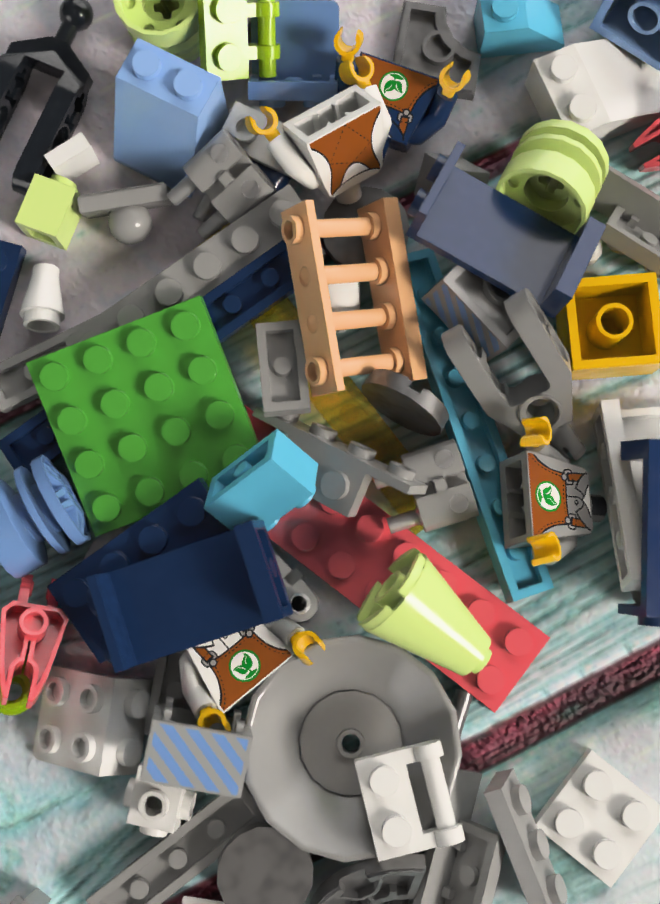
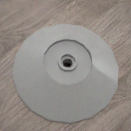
(298, 725)

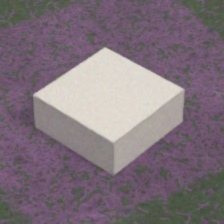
(72, 157)

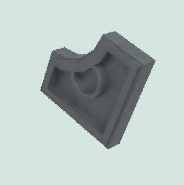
(428, 46)

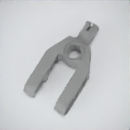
(512, 404)

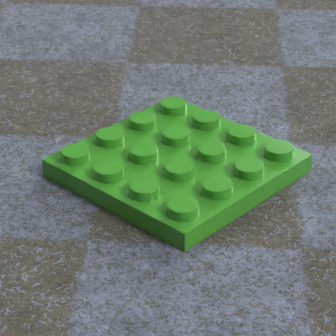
(143, 412)

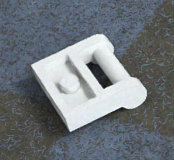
(392, 803)

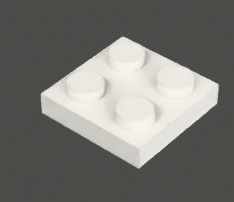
(599, 817)

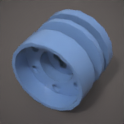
(39, 512)

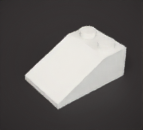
(595, 88)

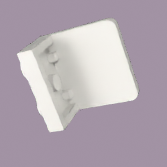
(92, 721)

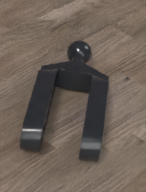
(67, 99)

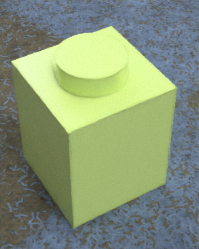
(50, 210)

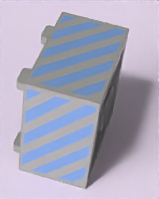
(475, 304)
(196, 756)

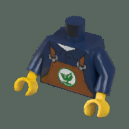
(414, 100)

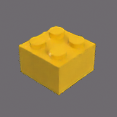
(612, 326)

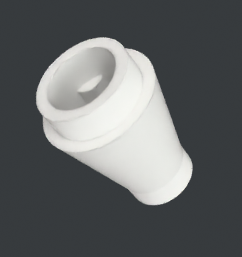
(43, 302)

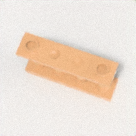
(390, 287)

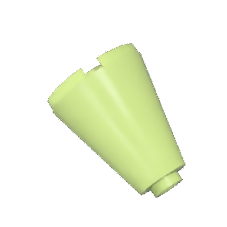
(425, 616)

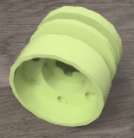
(153, 23)
(557, 172)

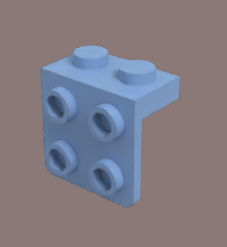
(306, 52)

